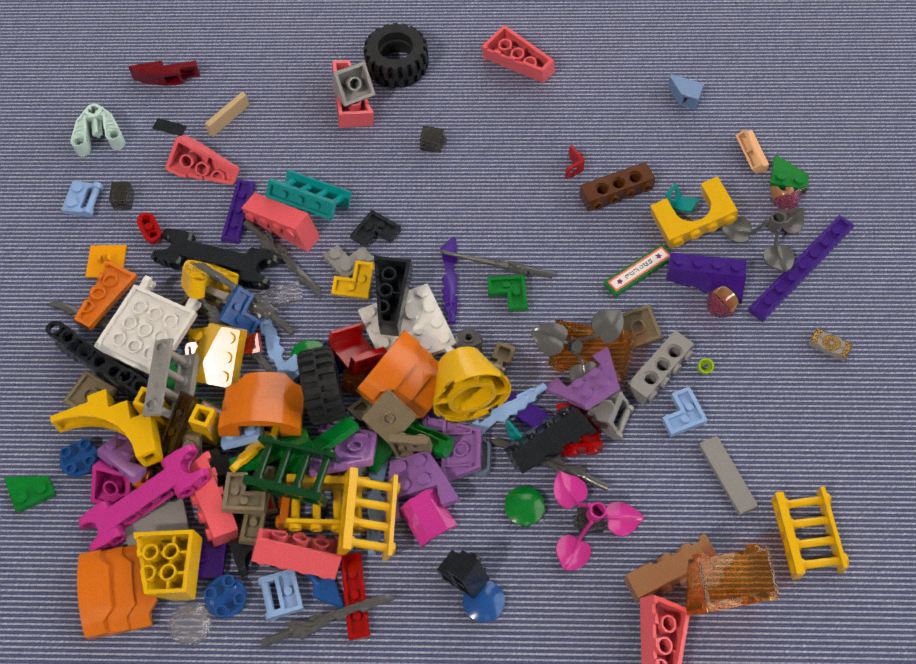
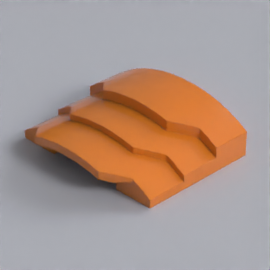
(405, 371)
(262, 401)
(112, 593)

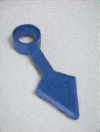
(326, 590)

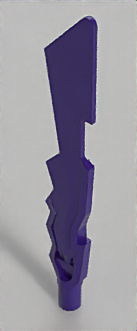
(450, 281)

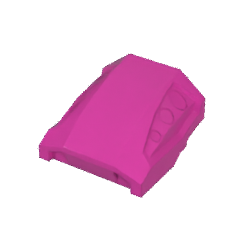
(427, 516)

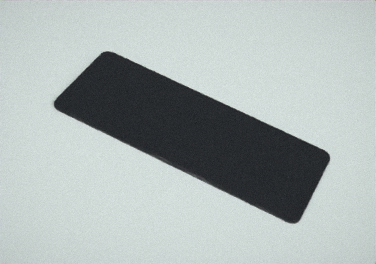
(169, 127)

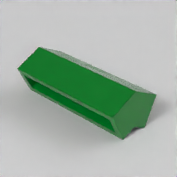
(441, 443)

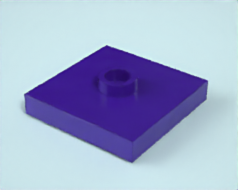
(212, 560)

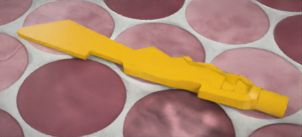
(253, 449)

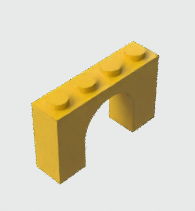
(678, 231)
(202, 420)

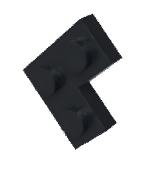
(374, 225)

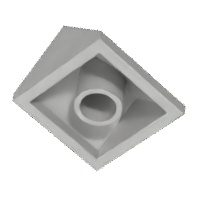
(352, 83)

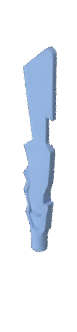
(272, 341)
(510, 408)
(374, 514)

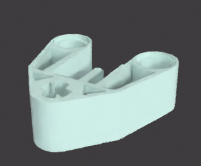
(95, 117)

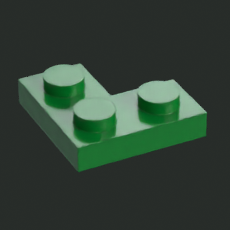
(512, 287)

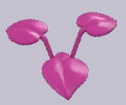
(621, 519)

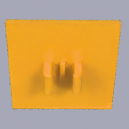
(100, 254)

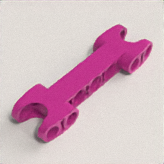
(174, 479)

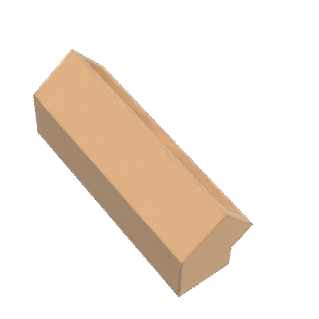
(752, 151)

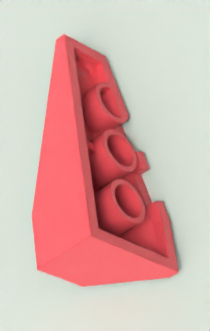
(197, 161)

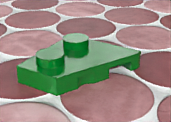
(787, 175)
(29, 491)

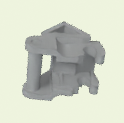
(604, 414)

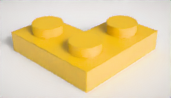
(355, 287)

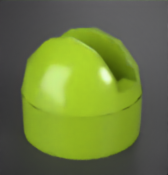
(703, 362)

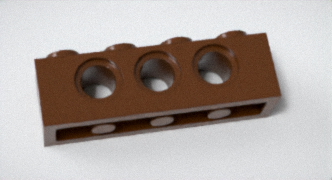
(617, 186)

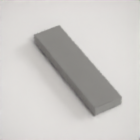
(728, 475)

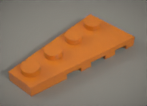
(107, 291)

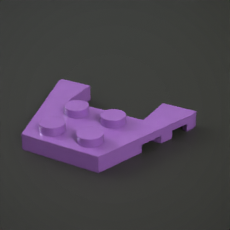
(590, 388)
(354, 451)
(466, 451)
(119, 453)
(419, 474)

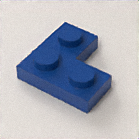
(235, 312)

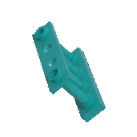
(308, 194)

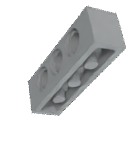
(675, 344)

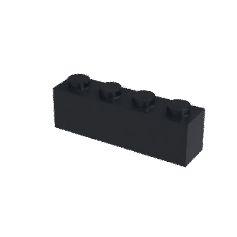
(392, 290)
(548, 438)

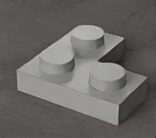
(343, 263)

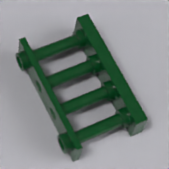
(295, 490)

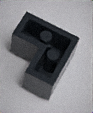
(464, 572)

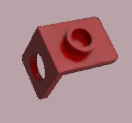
(578, 161)

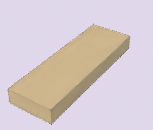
(227, 114)

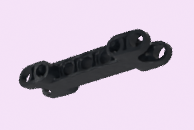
(245, 265)
(78, 350)
(241, 552)

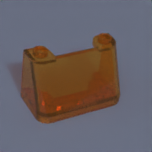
(620, 349)
(730, 580)

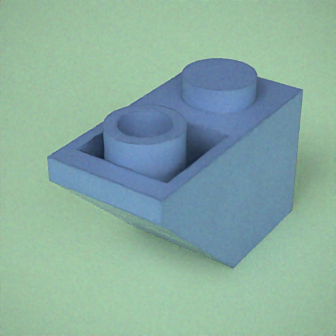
(685, 91)

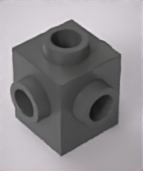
(469, 338)

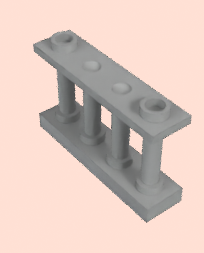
(184, 379)

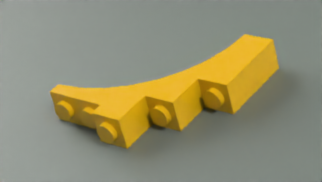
(120, 417)

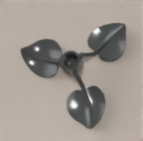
(776, 257)
(552, 336)

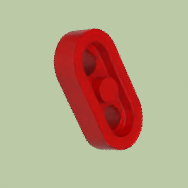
(150, 229)

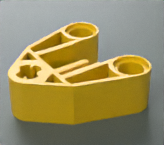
(195, 280)

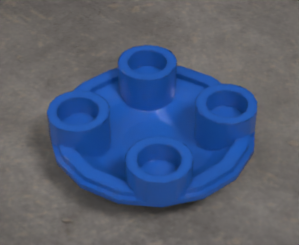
(78, 458)
(225, 596)
(486, 605)

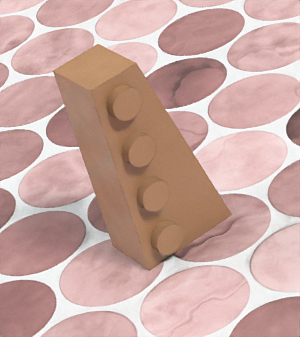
(668, 571)

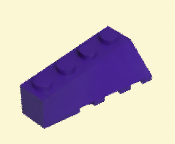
(707, 272)

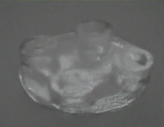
(190, 624)

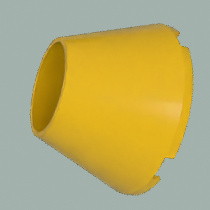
(468, 385)

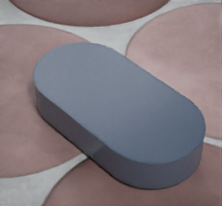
(486, 459)

